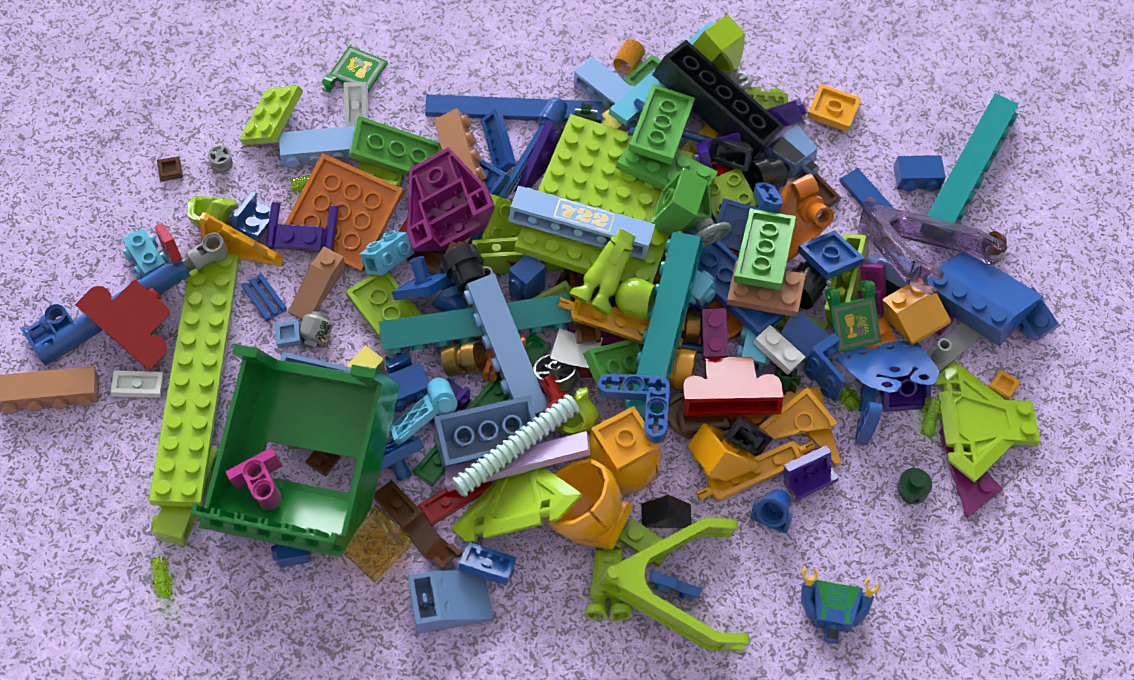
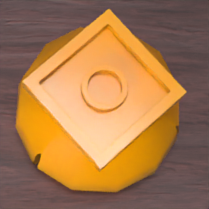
(625, 451)
(599, 513)

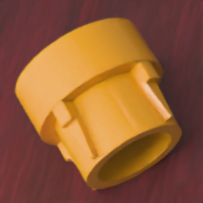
(683, 367)

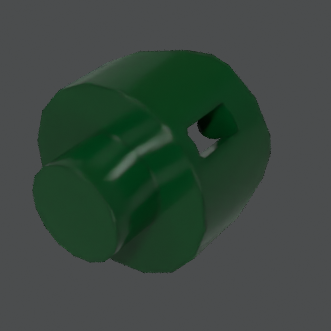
(914, 485)

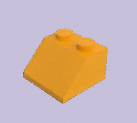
(915, 313)
(719, 456)

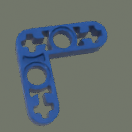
(651, 397)
(869, 415)

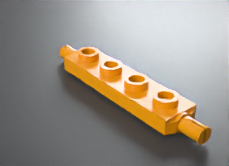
(615, 323)
(770, 466)

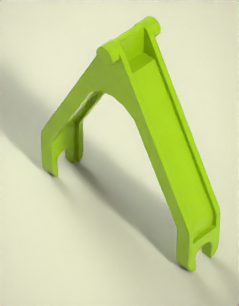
(629, 585)

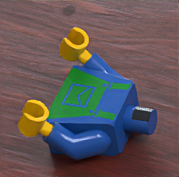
(835, 605)

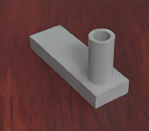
(953, 345)

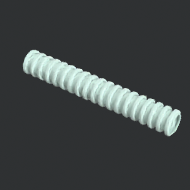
(515, 445)

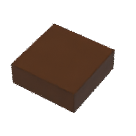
(169, 168)

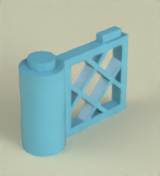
(438, 401)

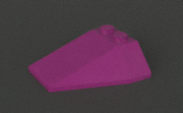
(445, 203)

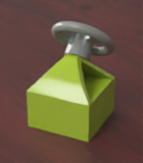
(724, 47)

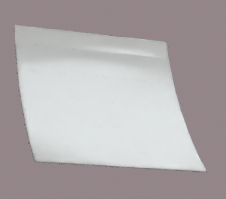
(568, 351)

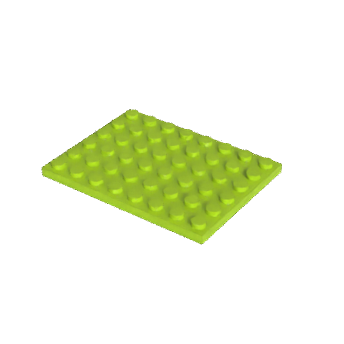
(587, 173)

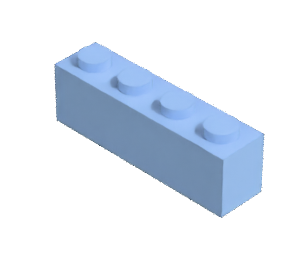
(308, 145)

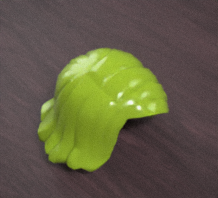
(216, 207)
(585, 419)

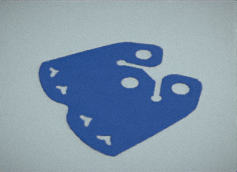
(881, 359)

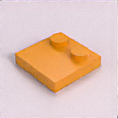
(834, 108)

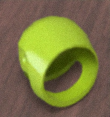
(635, 297)

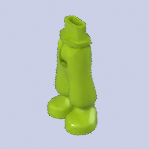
(606, 272)
(618, 610)

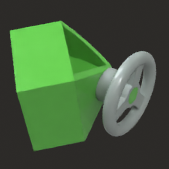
(687, 206)

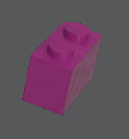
(713, 333)

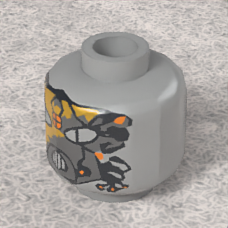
(315, 329)

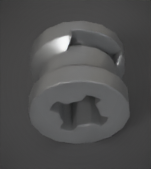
(217, 153)

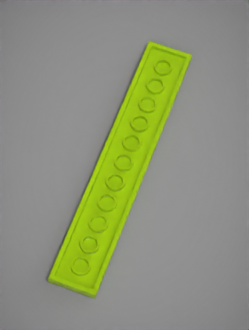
(194, 385)

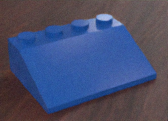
(984, 297)

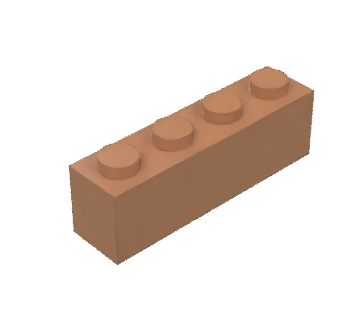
(455, 133)
(49, 389)

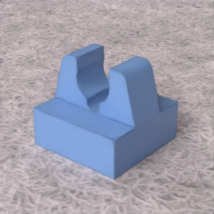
(288, 334)

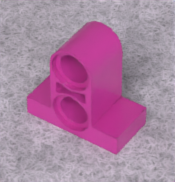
(244, 475)

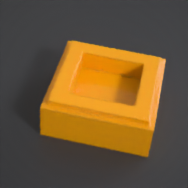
(1004, 384)

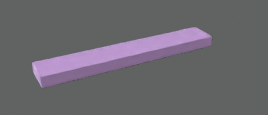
(536, 457)

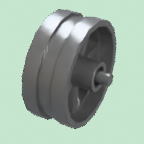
(559, 371)

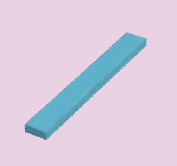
(624, 109)

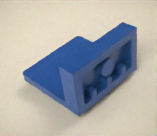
(820, 368)

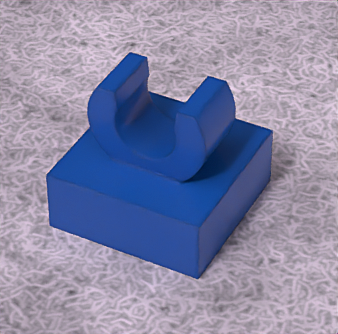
(397, 363)

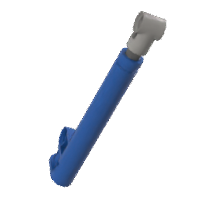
(55, 338)

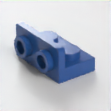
(251, 217)
(1039, 321)
(487, 563)

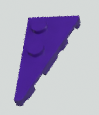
(541, 155)

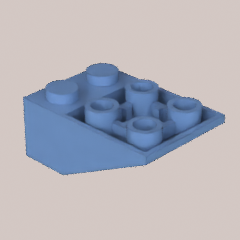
(448, 600)

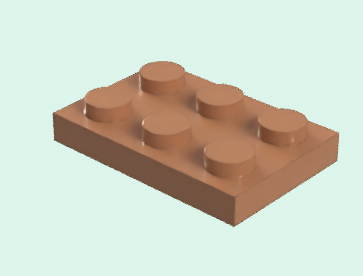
(769, 300)

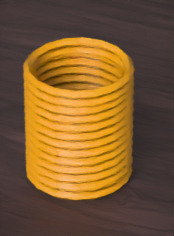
(631, 53)

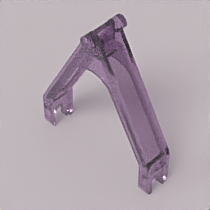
(889, 225)

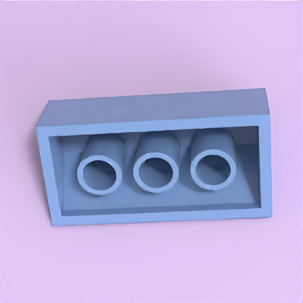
(476, 431)

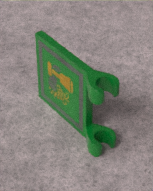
(355, 67)
(854, 320)

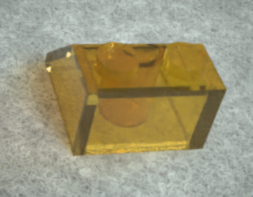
(377, 543)

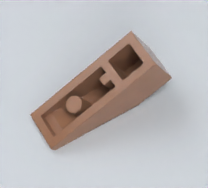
(318, 282)

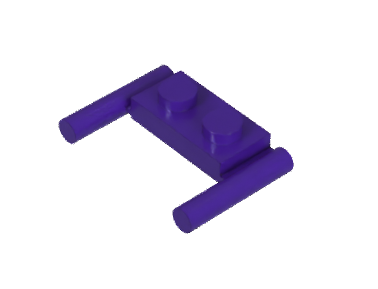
(298, 236)

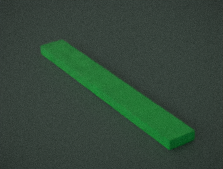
(430, 467)

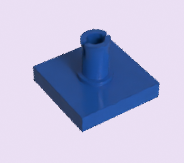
(736, 215)
(830, 254)
(423, 284)
(395, 455)

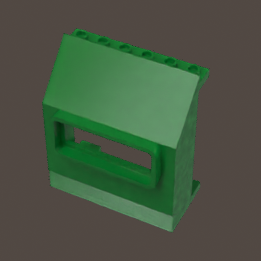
(306, 410)

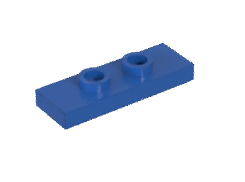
(498, 140)

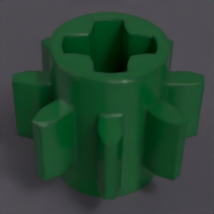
(586, 112)
(788, 382)

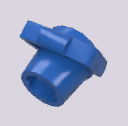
(450, 300)
(773, 510)

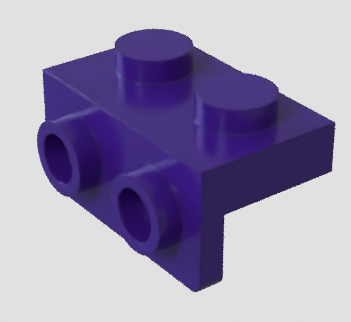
(809, 473)

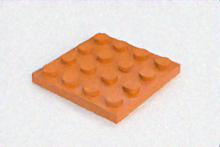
(362, 201)

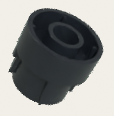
(768, 171)
(463, 265)
(813, 285)

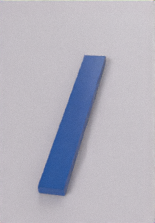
(511, 108)

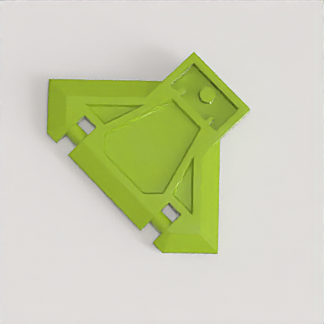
(981, 421)
(516, 505)

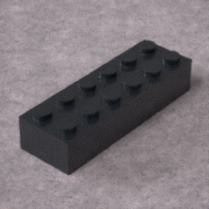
(717, 97)

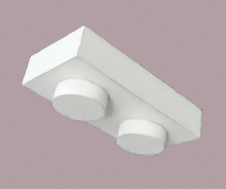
(355, 101)
(779, 349)
(137, 384)

